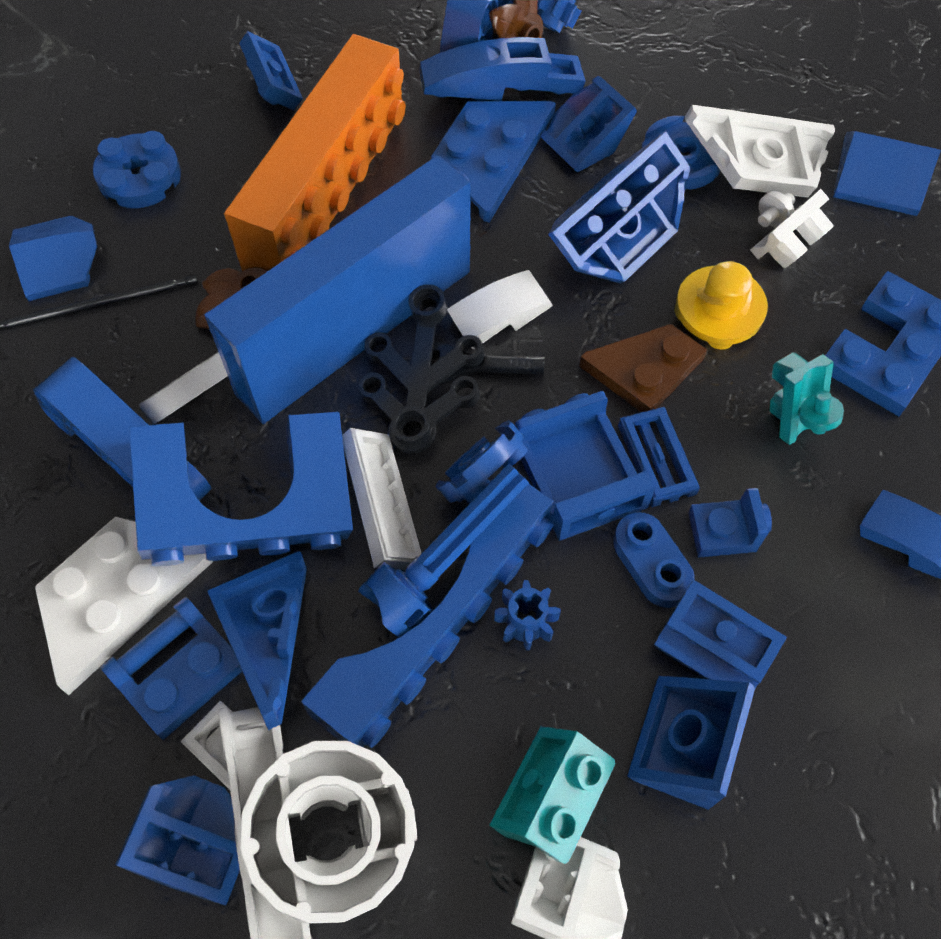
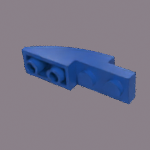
(490, 66)

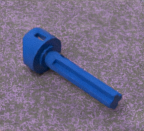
(402, 593)

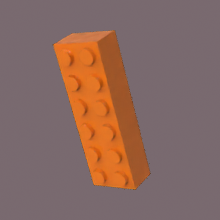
(319, 155)

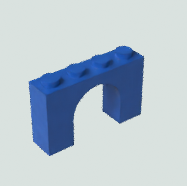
(177, 524)

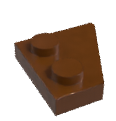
(645, 366)

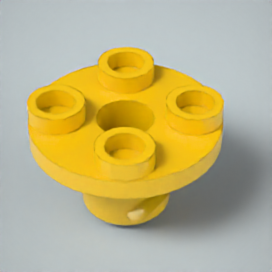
(721, 304)

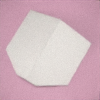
(573, 898)

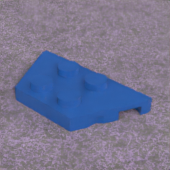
(492, 146)

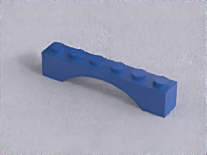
(367, 687)

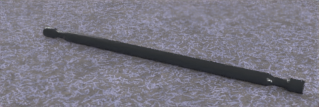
(95, 302)

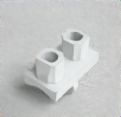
(779, 212)

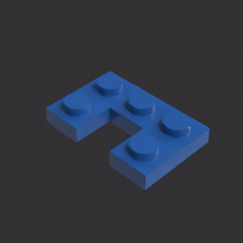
(898, 373)

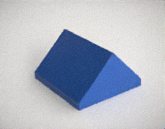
(884, 172)
(692, 738)

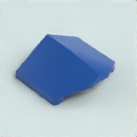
(589, 125)
(53, 256)
(185, 839)

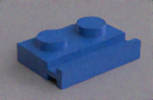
(718, 638)

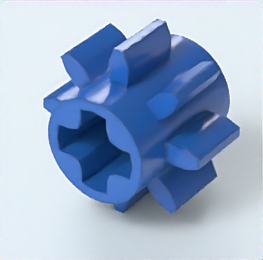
(558, 14)
(528, 628)

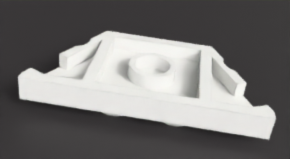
(763, 150)
(105, 599)

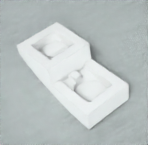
(499, 304)

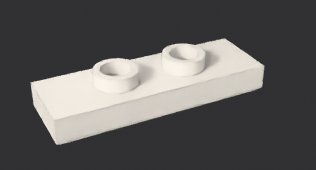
(381, 498)

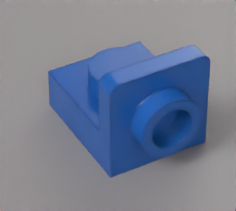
(730, 525)

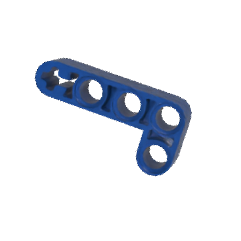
(468, 22)
(92, 411)

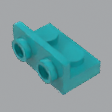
(554, 792)

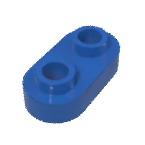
(650, 557)

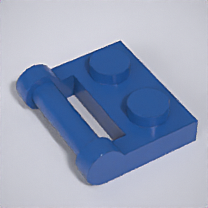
(181, 682)

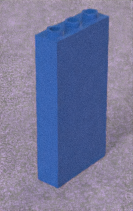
(342, 287)

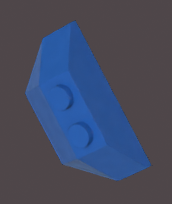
(625, 213)

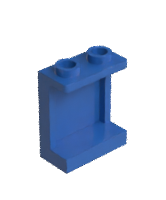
(582, 465)

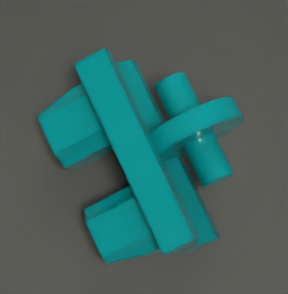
(805, 397)

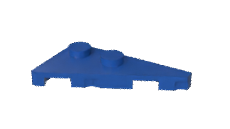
(261, 624)

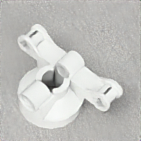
(278, 786)

